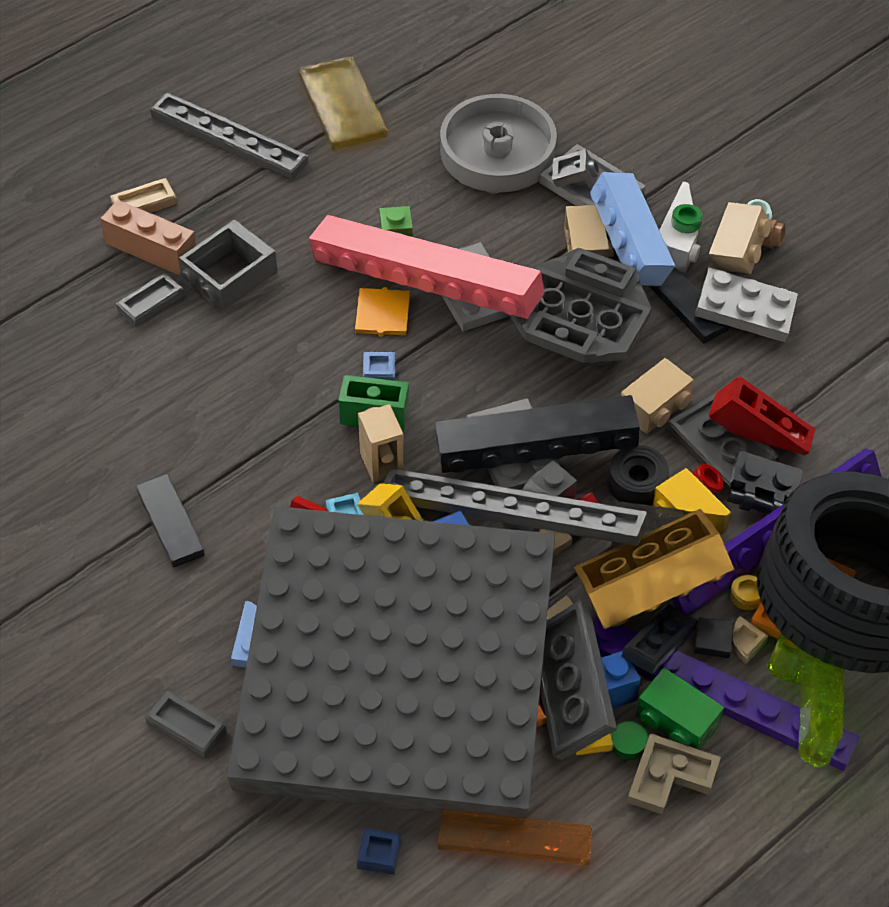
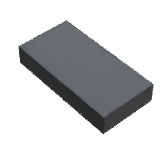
(150, 299)
(186, 724)

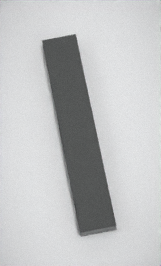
(229, 136)

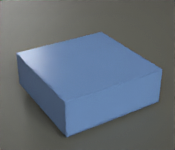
(379, 365)

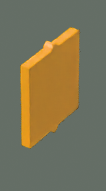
(382, 311)

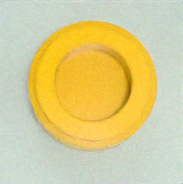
(745, 592)

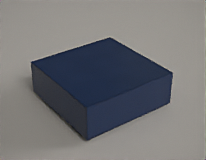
(379, 851)

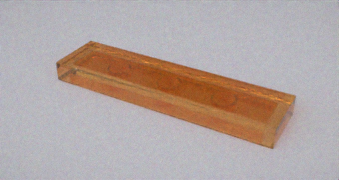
(515, 837)

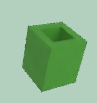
(396, 220)

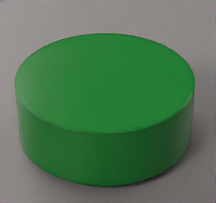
(686, 218)
(629, 740)

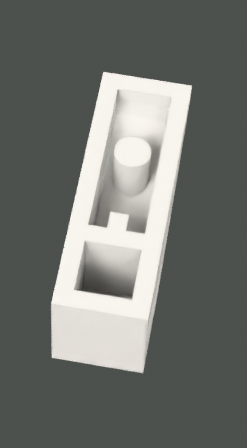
(680, 245)

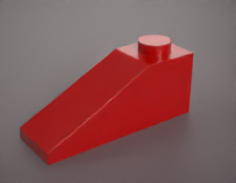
(758, 417)

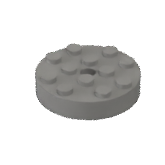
(497, 142)

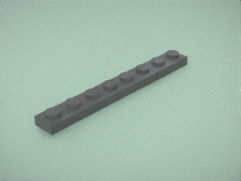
(522, 507)

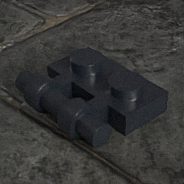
(764, 477)

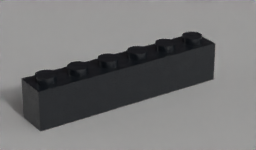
(537, 434)

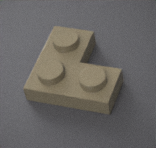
(670, 763)

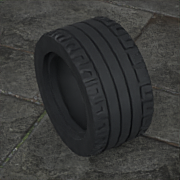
(809, 596)

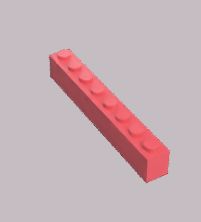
(428, 266)

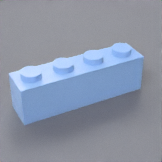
(632, 227)

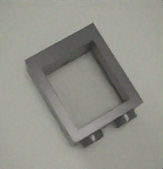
(228, 238)

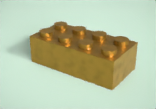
(661, 567)

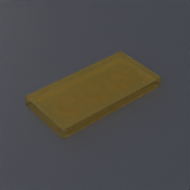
(342, 103)

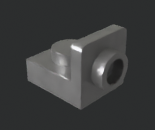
(575, 168)

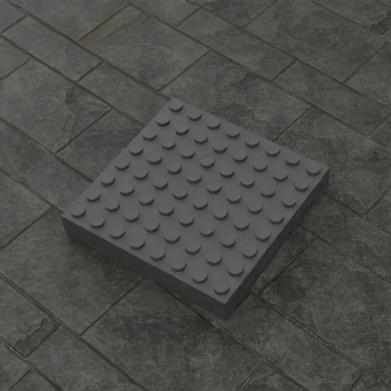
(395, 664)

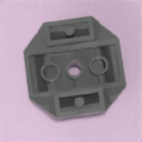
(588, 309)

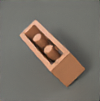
(146, 236)

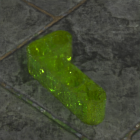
(820, 699)

